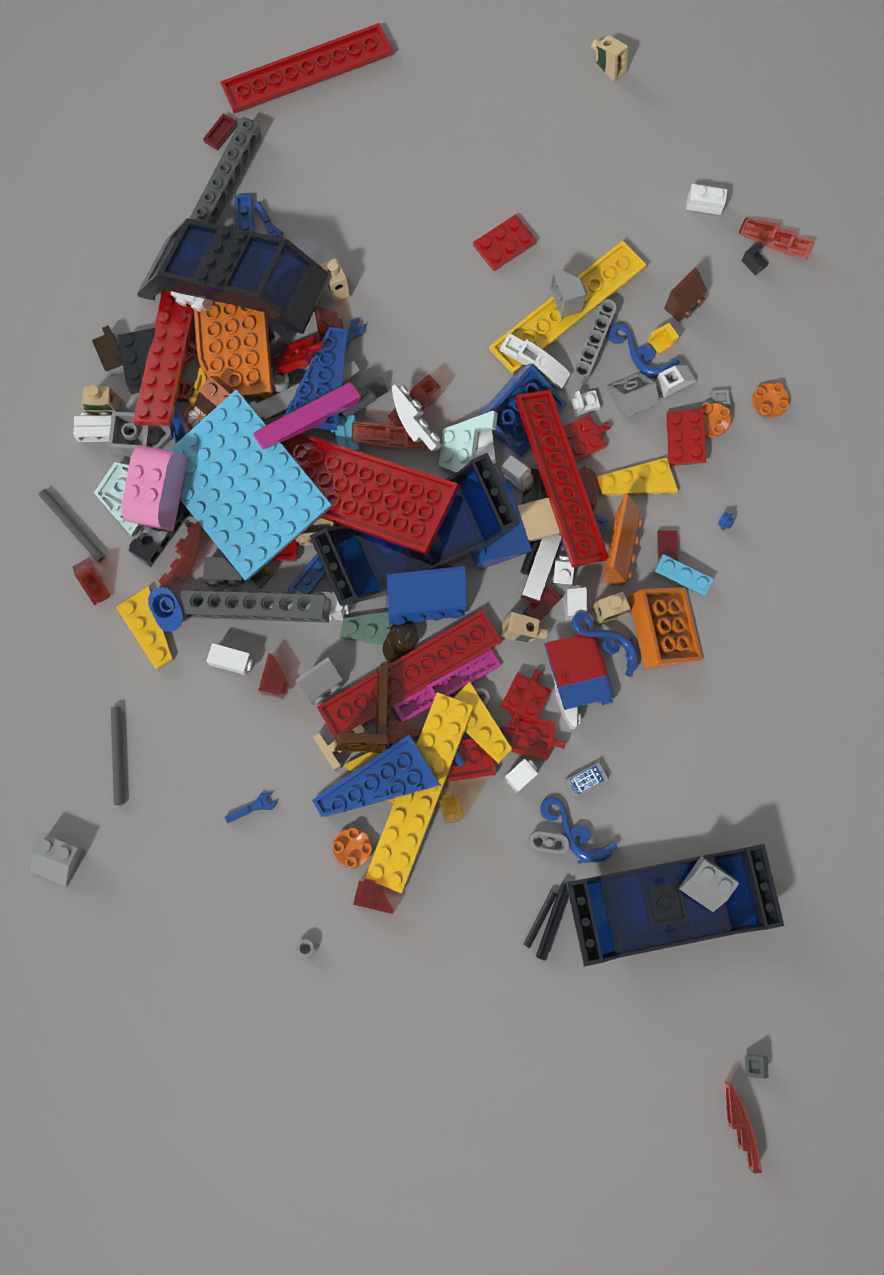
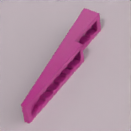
(308, 416)
(446, 685)

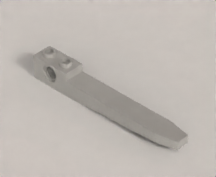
(278, 404)

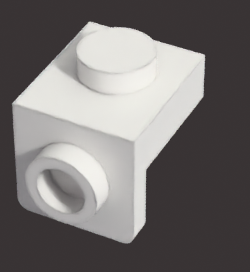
(563, 570)

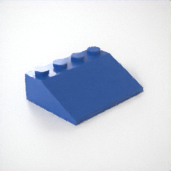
(509, 423)
(509, 546)
(426, 595)

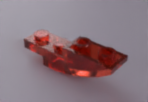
(188, 550)

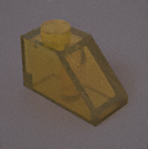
(451, 808)

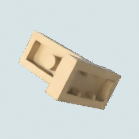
(328, 750)

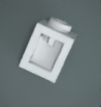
(585, 402)

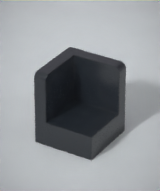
(754, 260)

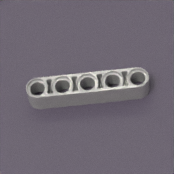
(598, 334)

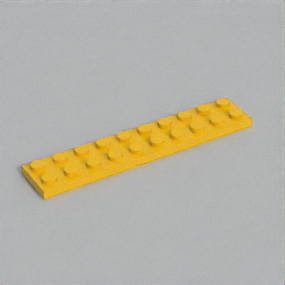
(601, 281)
(413, 812)

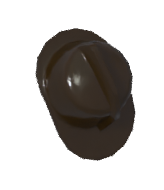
(399, 641)

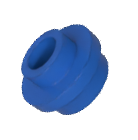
(726, 521)

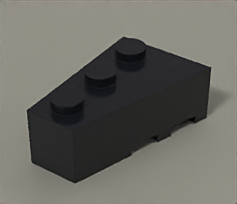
(134, 354)

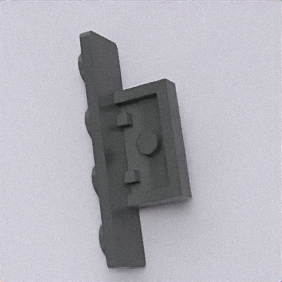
(368, 394)

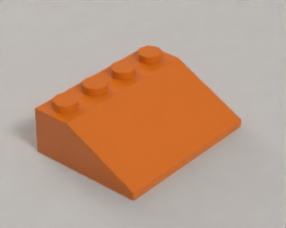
(621, 543)
(664, 627)

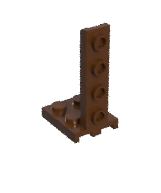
(368, 741)

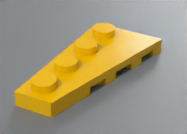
(638, 480)
(145, 629)
(483, 727)

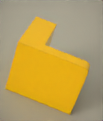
(663, 338)

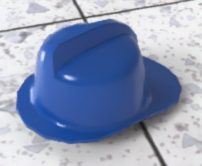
(165, 609)

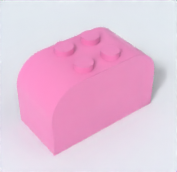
(153, 487)

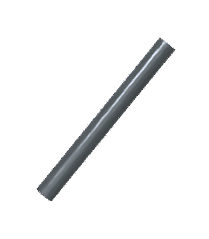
(71, 525)
(117, 765)

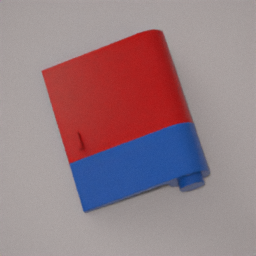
(579, 671)

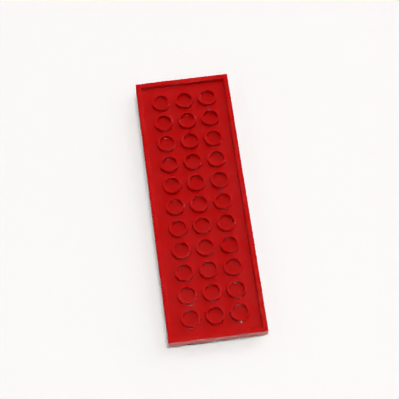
(375, 493)

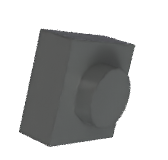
(756, 1066)

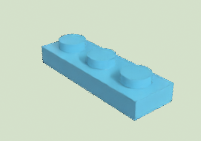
(683, 575)

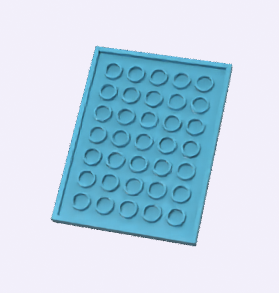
(245, 495)

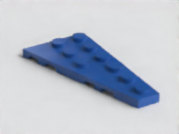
(323, 375)
(388, 776)

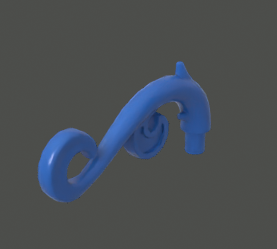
(636, 355)
(608, 646)
(585, 856)

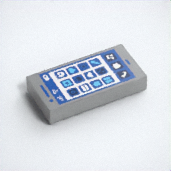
(586, 780)

